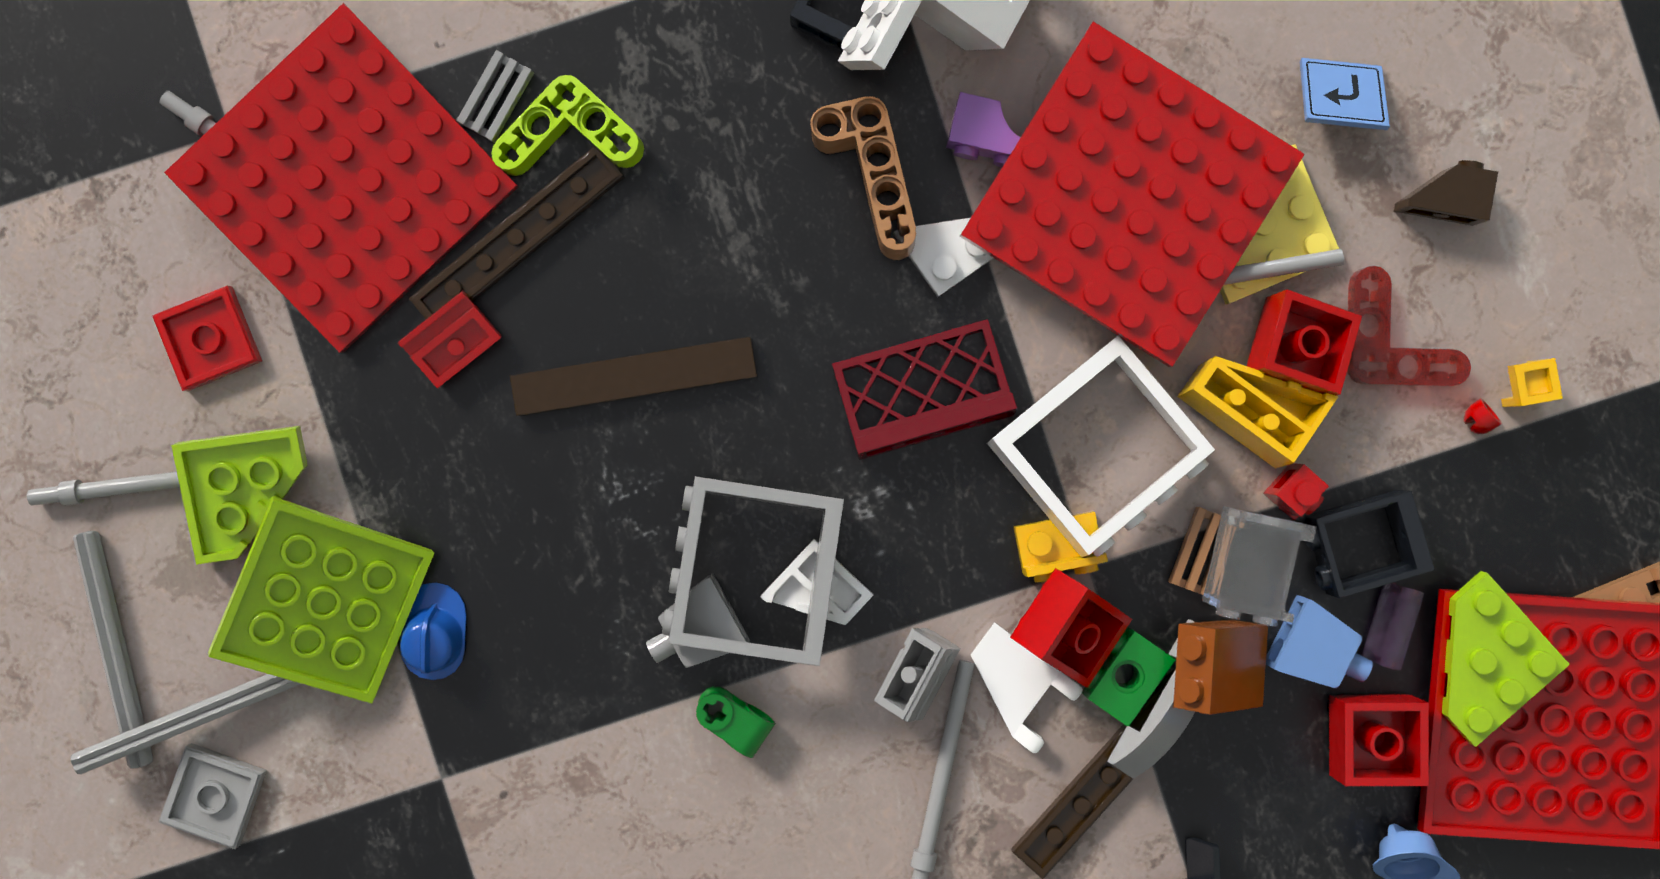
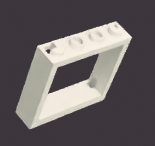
(1133, 512)

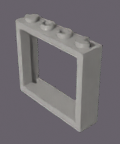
(822, 580)

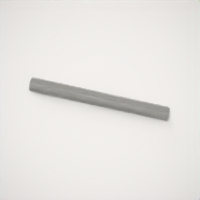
(110, 639)
(179, 722)

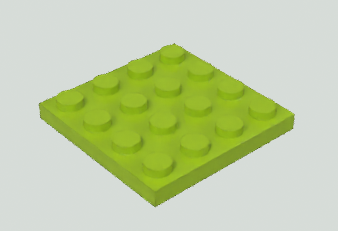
(320, 601)

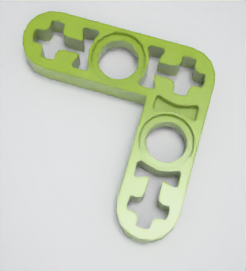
(572, 113)

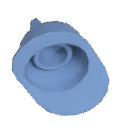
(1411, 856)

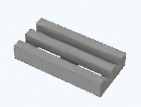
(482, 88)

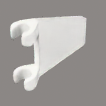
(1018, 681)

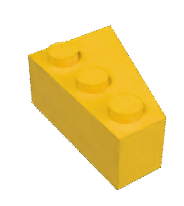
(1256, 409)

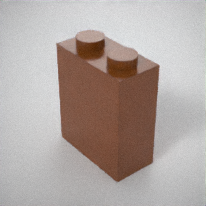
(1220, 666)

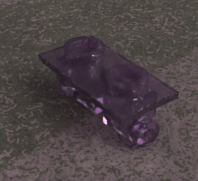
(1392, 625)

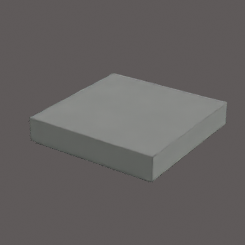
(212, 796)

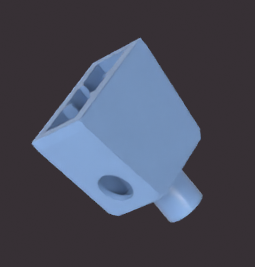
(1317, 647)

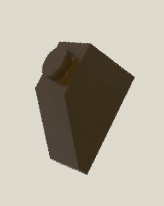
(1454, 195)

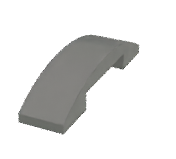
(1163, 727)

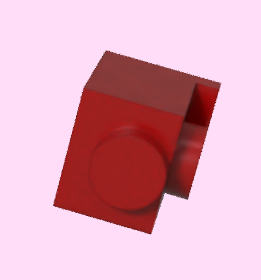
(1297, 491)

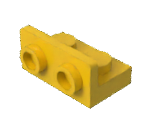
(1045, 548)

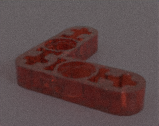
(1379, 345)

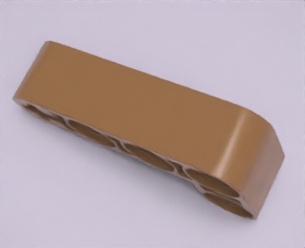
(875, 178)

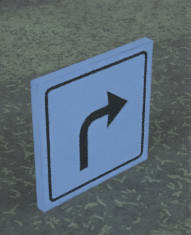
(1344, 94)

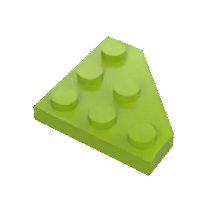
(230, 486)
(1492, 659)

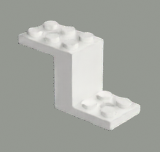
(965, 22)

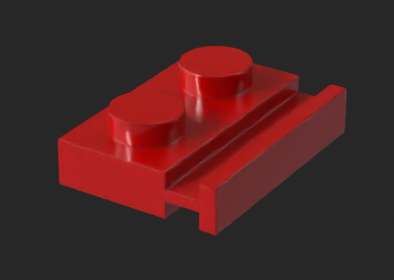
(449, 339)

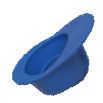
(434, 632)

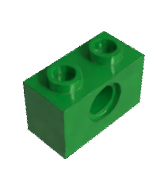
(1126, 699)

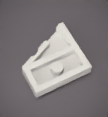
(943, 255)
(794, 587)

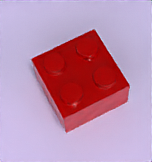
(1304, 341)
(1071, 628)
(1379, 740)

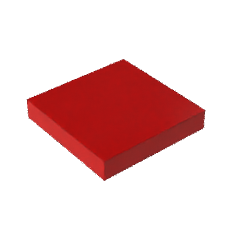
(207, 338)

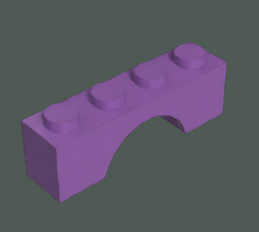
(980, 130)

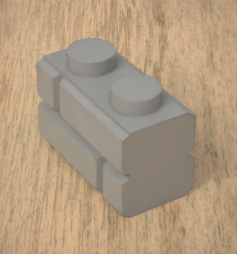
(917, 674)

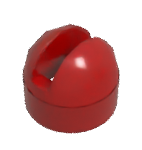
(1483, 415)

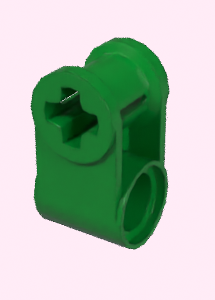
(739, 725)

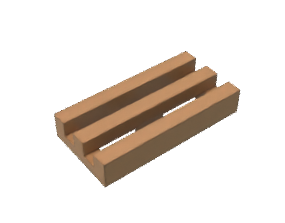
(1187, 546)

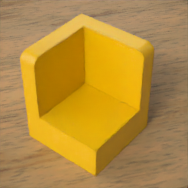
(1533, 383)

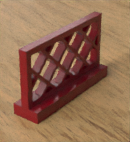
(932, 423)

